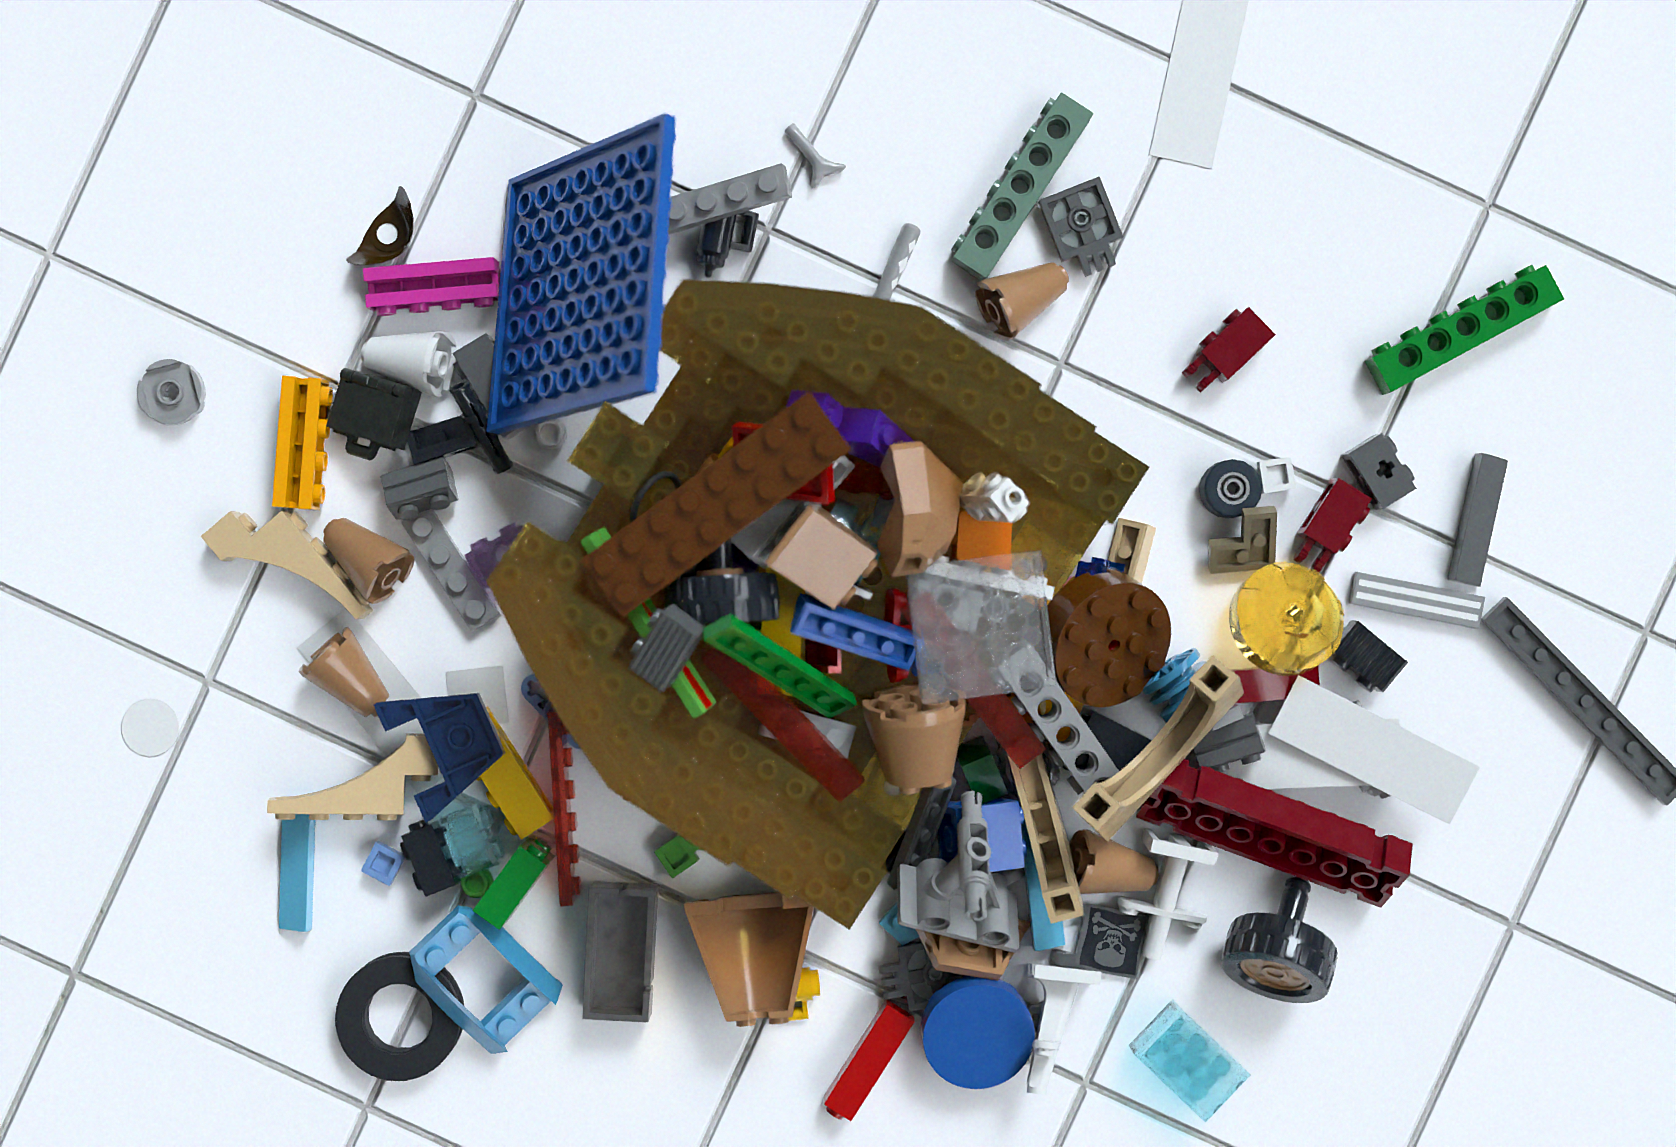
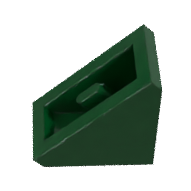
(981, 770)

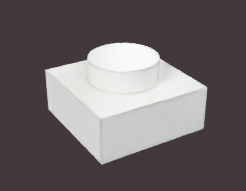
(1276, 474)

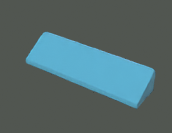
(297, 873)
(1042, 931)

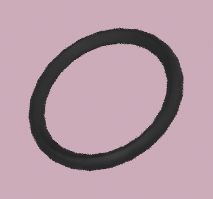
(644, 488)

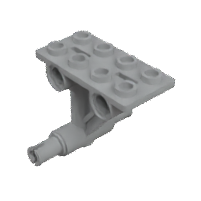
(961, 896)

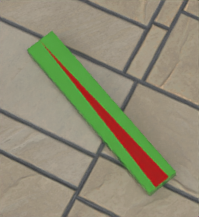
(688, 684)

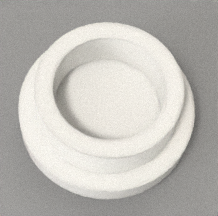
(550, 434)

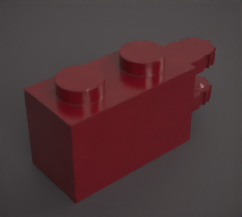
(1231, 347)
(1332, 521)

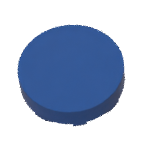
(977, 1032)

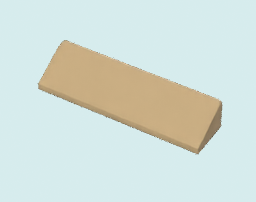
(1132, 546)

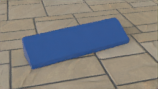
(853, 632)

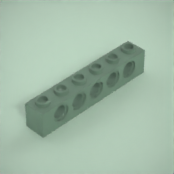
(1073, 120)

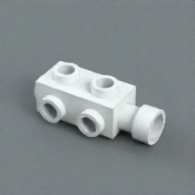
(989, 498)

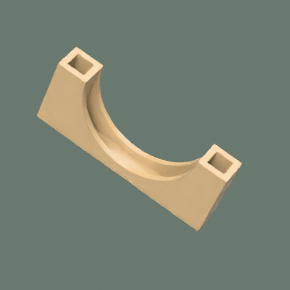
(1207, 700)

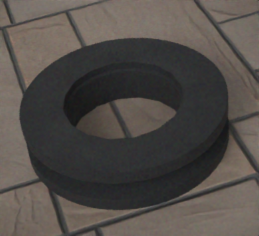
(366, 1048)

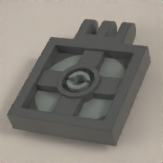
(1082, 224)
(914, 976)

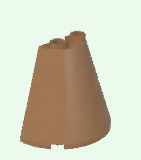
(752, 952)

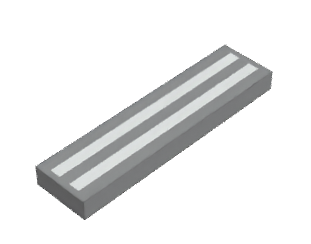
(1417, 600)

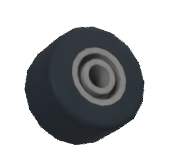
(1219, 488)

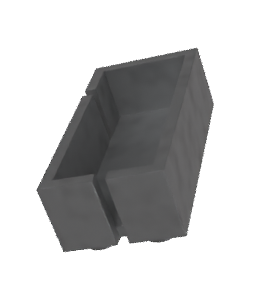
(620, 951)

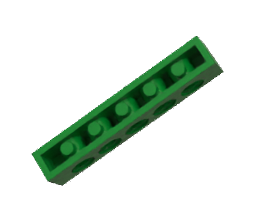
(1539, 292)

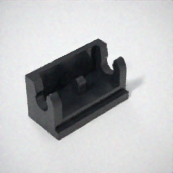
(441, 439)

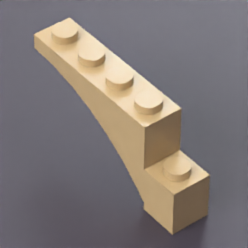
(288, 546)
(373, 792)
(1048, 840)

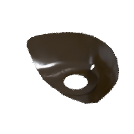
(371, 248)

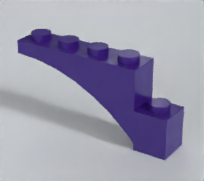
(865, 430)

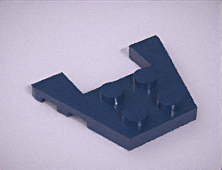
(458, 736)

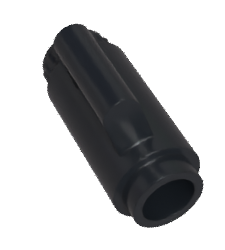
(716, 240)

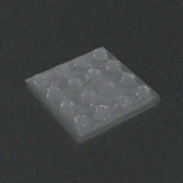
(981, 627)

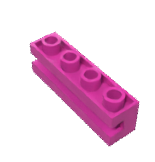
(431, 285)

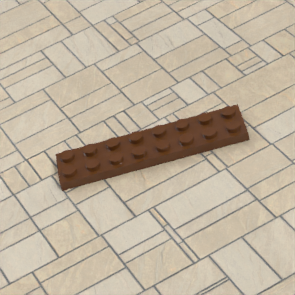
(716, 504)

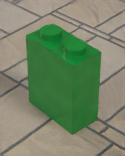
(514, 882)

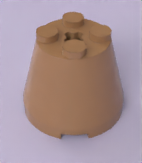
(914, 739)

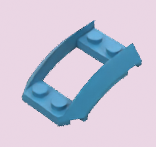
(514, 1010)

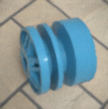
(1173, 681)

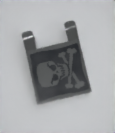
(1106, 942)

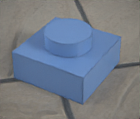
(383, 863)

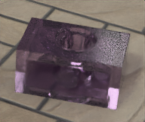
(483, 554)

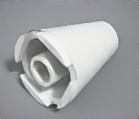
(413, 360)

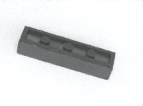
(1478, 519)

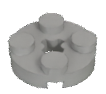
(154, 384)

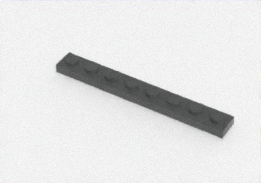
(1583, 699)

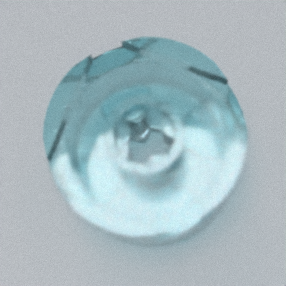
(471, 839)

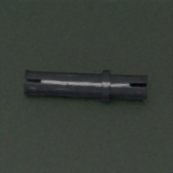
(475, 416)

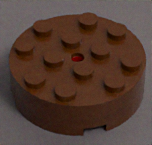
(1107, 637)

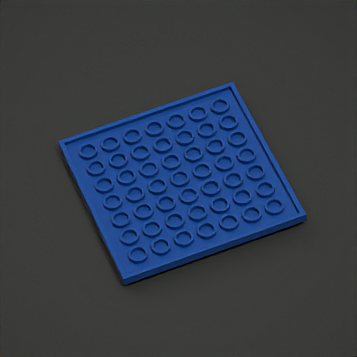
(583, 279)

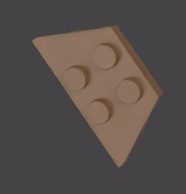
(966, 957)

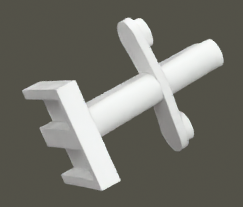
(1162, 910)
(1059, 994)

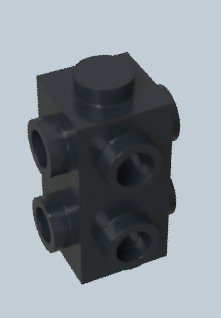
(430, 857)

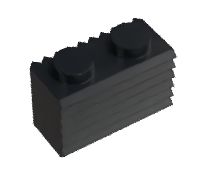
(1367, 657)

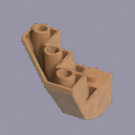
(924, 508)

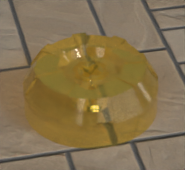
(1286, 619)

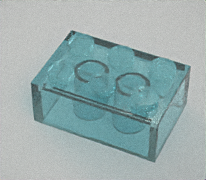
(1189, 1060)

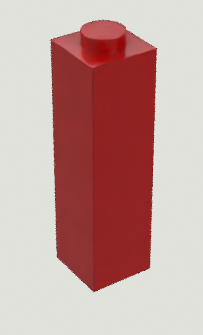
(868, 1060)

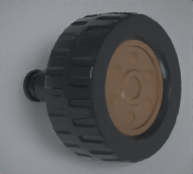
(725, 592)
(1280, 952)

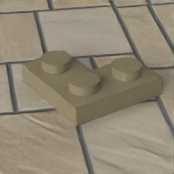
(1251, 550)

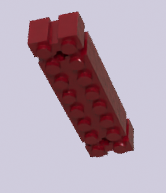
(1280, 832)

